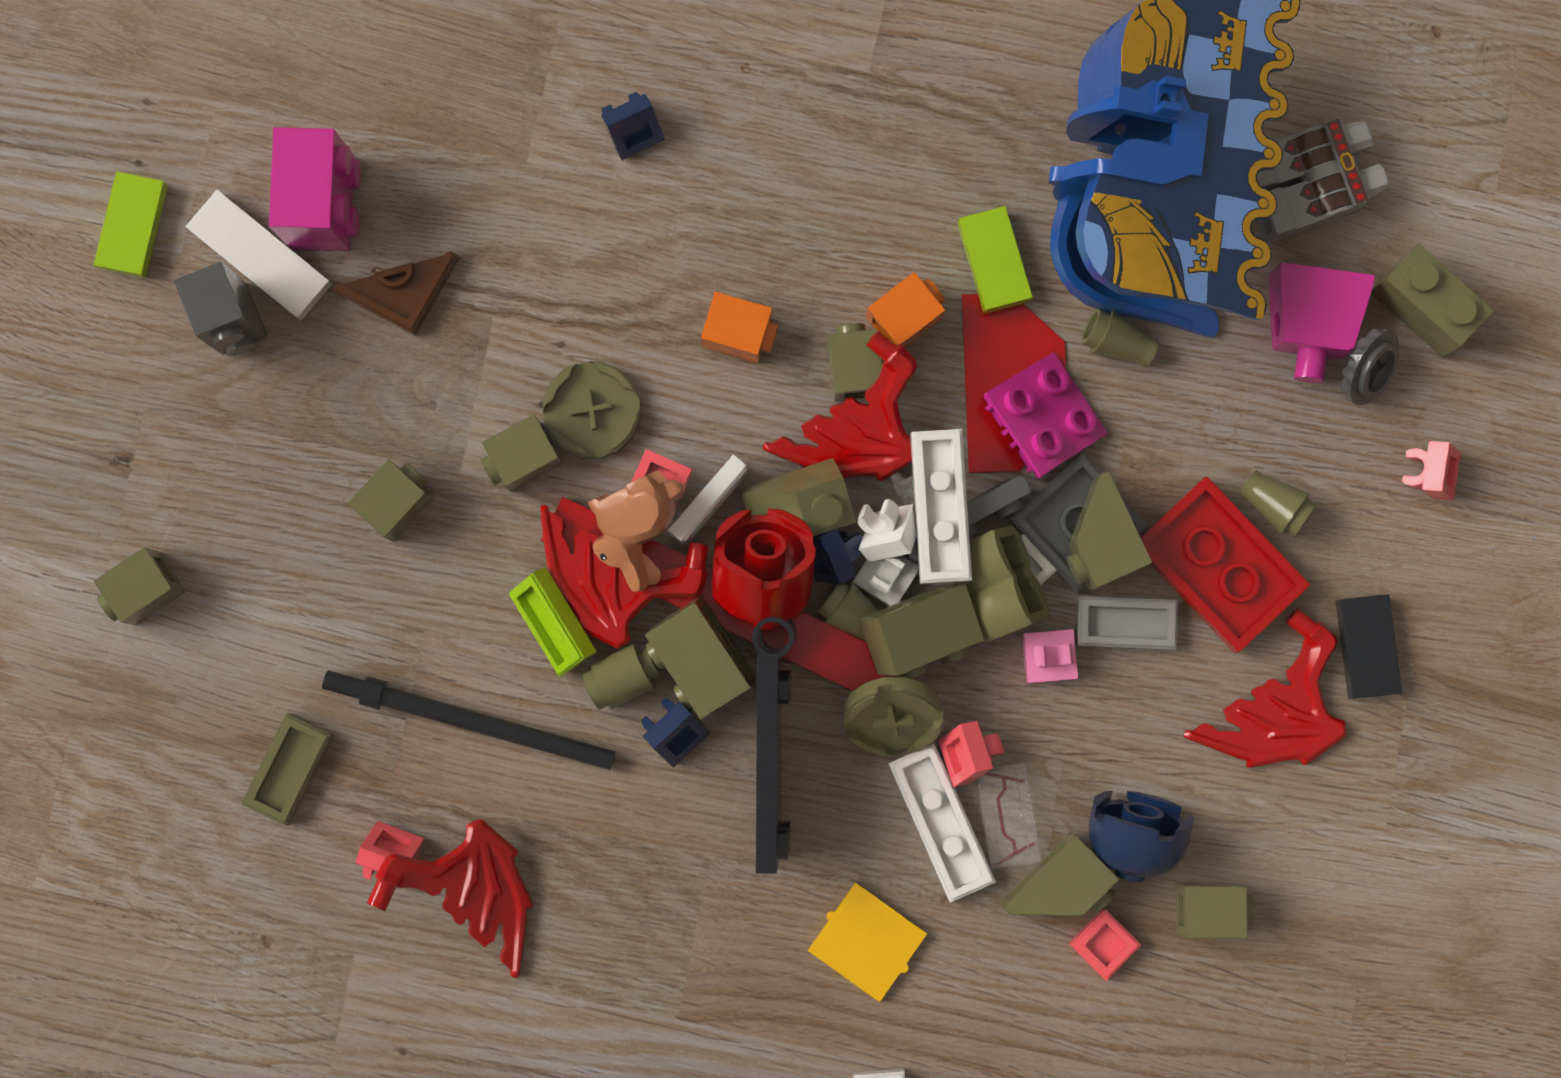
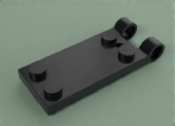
(772, 692)

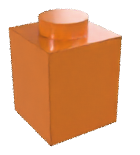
(907, 310)
(738, 328)

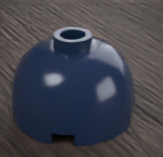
(1139, 834)

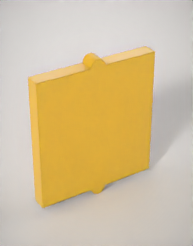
(867, 942)

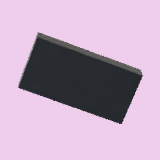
(1368, 646)

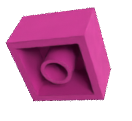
(313, 189)

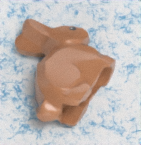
(630, 520)

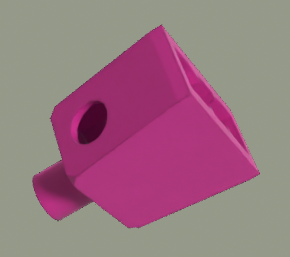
(1316, 314)

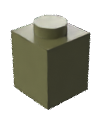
(851, 361)
(519, 454)
(392, 499)
(138, 587)
(1213, 910)

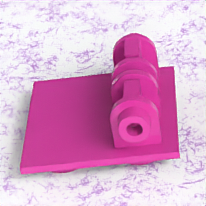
(1044, 415)

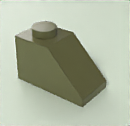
(811, 493)
(1105, 537)
(1063, 883)

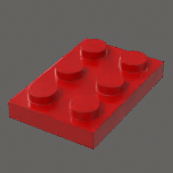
(1222, 565)

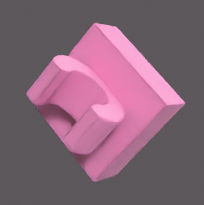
(1049, 656)

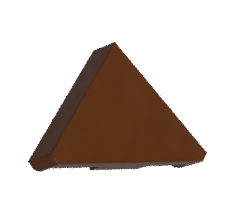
(403, 292)

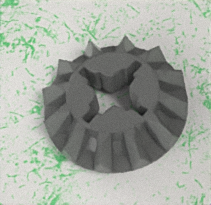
(1371, 366)

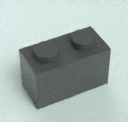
(221, 309)

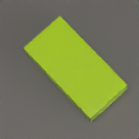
(130, 224)
(994, 260)
(552, 622)

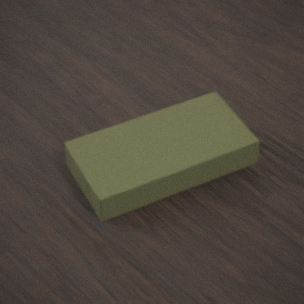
(287, 769)

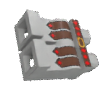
(1320, 178)

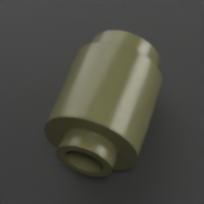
(620, 677)

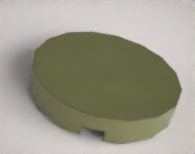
(591, 410)
(893, 715)

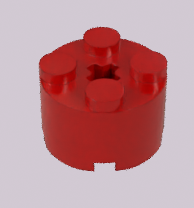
(763, 566)

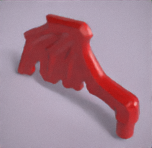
(861, 435)
(600, 592)
(1282, 719)
(478, 886)

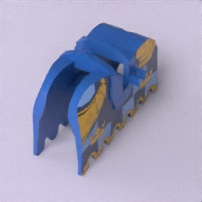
(1174, 207)

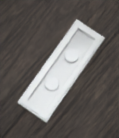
(258, 255)
(941, 506)
(942, 823)

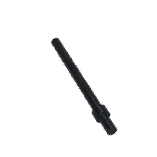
(376, 693)

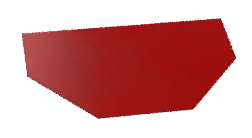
(995, 350)

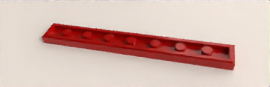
(817, 646)

